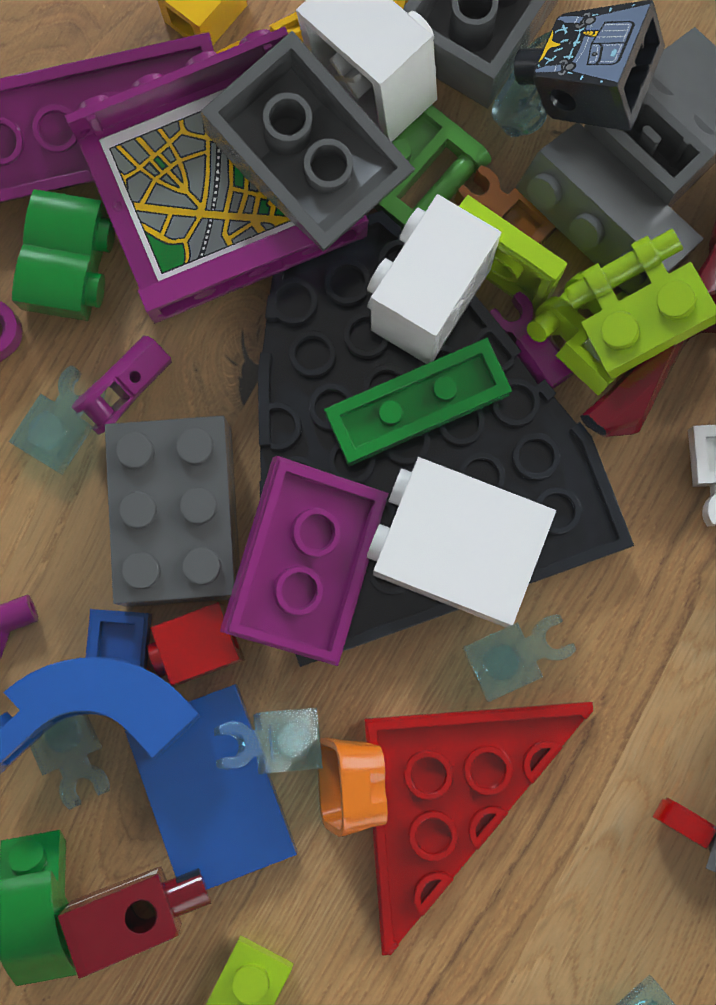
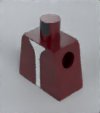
(105, 928)

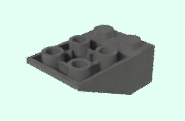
(676, 123)

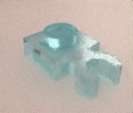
(53, 429)
(509, 659)
(280, 742)
(66, 749)

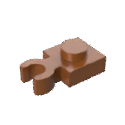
(510, 207)

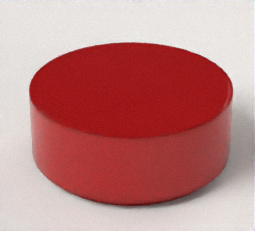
(685, 822)

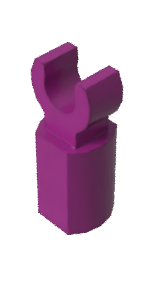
(536, 356)

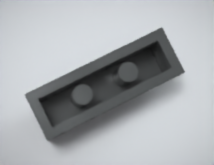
(600, 202)

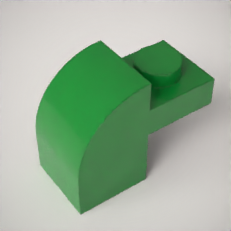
(30, 902)

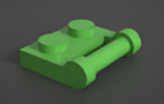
(421, 146)

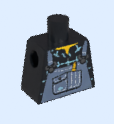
(596, 64)

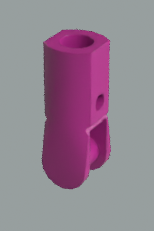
(127, 379)

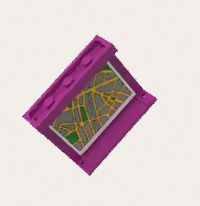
(176, 198)

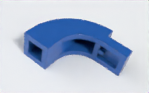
(94, 686)

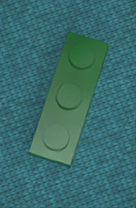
(418, 401)

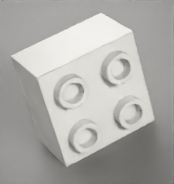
(375, 55)
(432, 278)

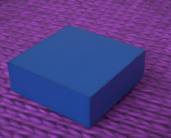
(119, 636)

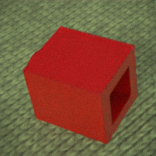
(193, 645)

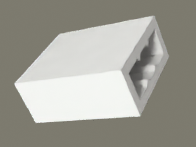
(461, 541)

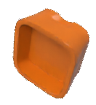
(351, 786)

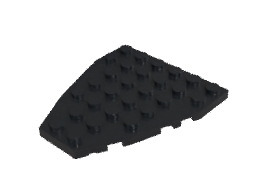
(527, 444)

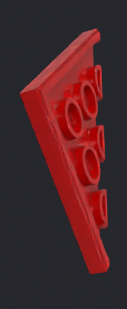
(448, 791)

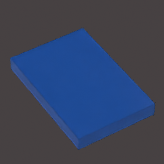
(211, 815)

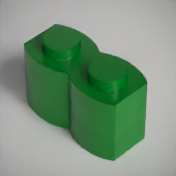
(62, 255)

